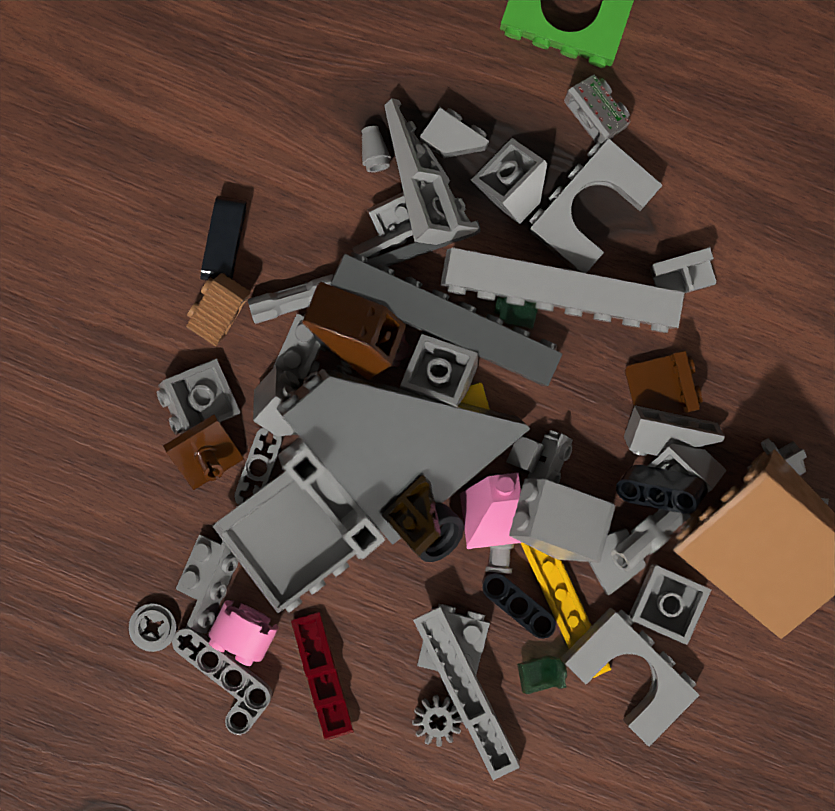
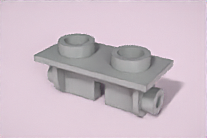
(557, 450)

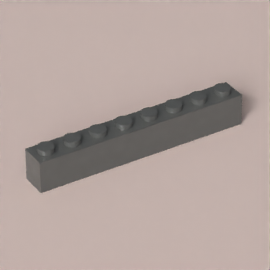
(448, 321)

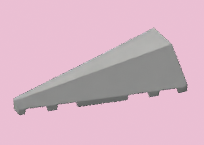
(429, 201)

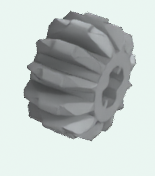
(435, 730)

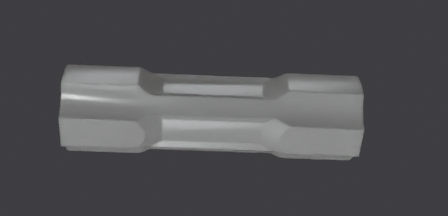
(275, 304)

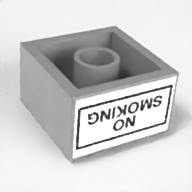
(669, 604)

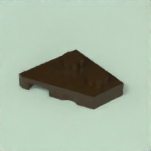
(415, 516)

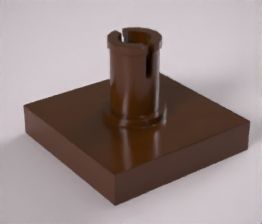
(203, 452)

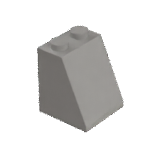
(561, 521)

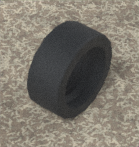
(450, 535)

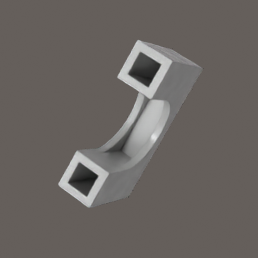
(607, 167)
(331, 497)
(669, 691)

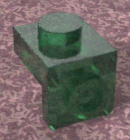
(542, 674)

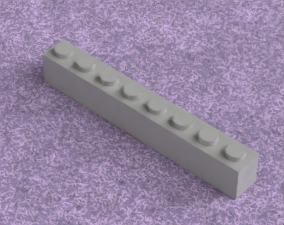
(563, 289)

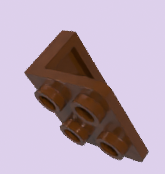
(664, 384)

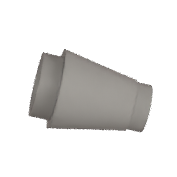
(374, 151)

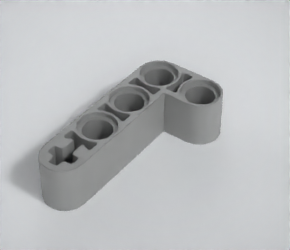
(219, 676)

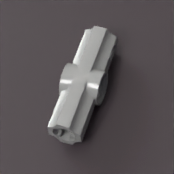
(647, 538)

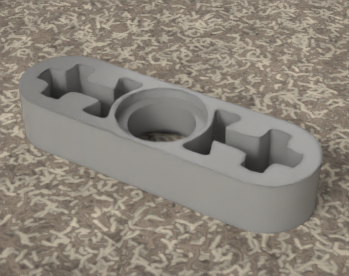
(258, 443)

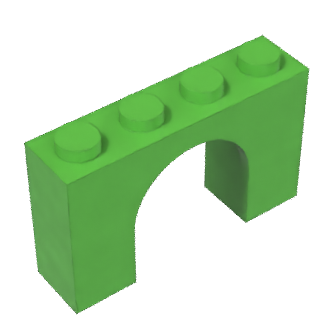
(596, 42)

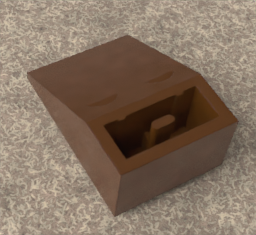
(354, 328)

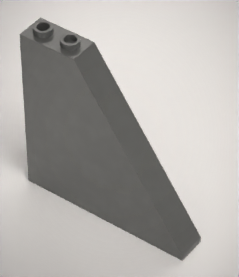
(387, 437)

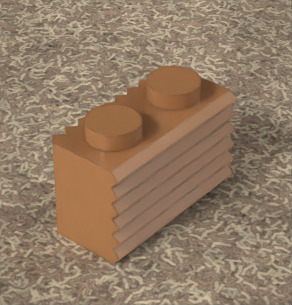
(217, 309)

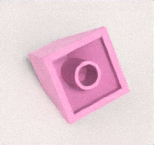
(489, 510)

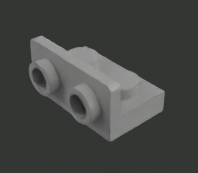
(299, 351)

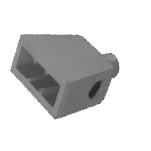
(607, 571)

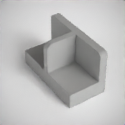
(685, 272)

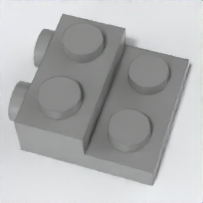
(197, 396)
(470, 632)

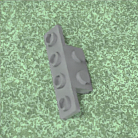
(391, 224)
(206, 580)

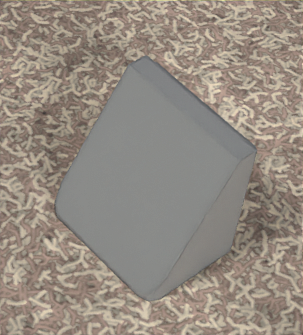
(525, 454)

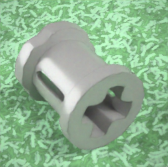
(500, 559)

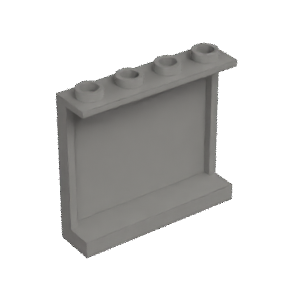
(285, 542)

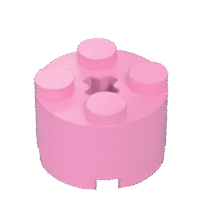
(242, 633)

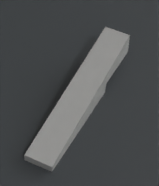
(467, 693)

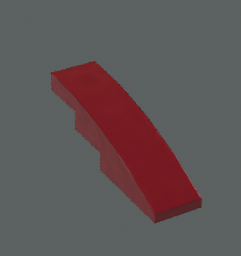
(322, 676)

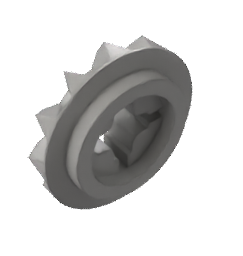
(149, 641)

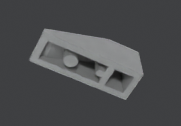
(655, 430)

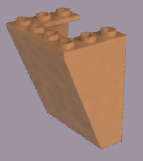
(766, 545)

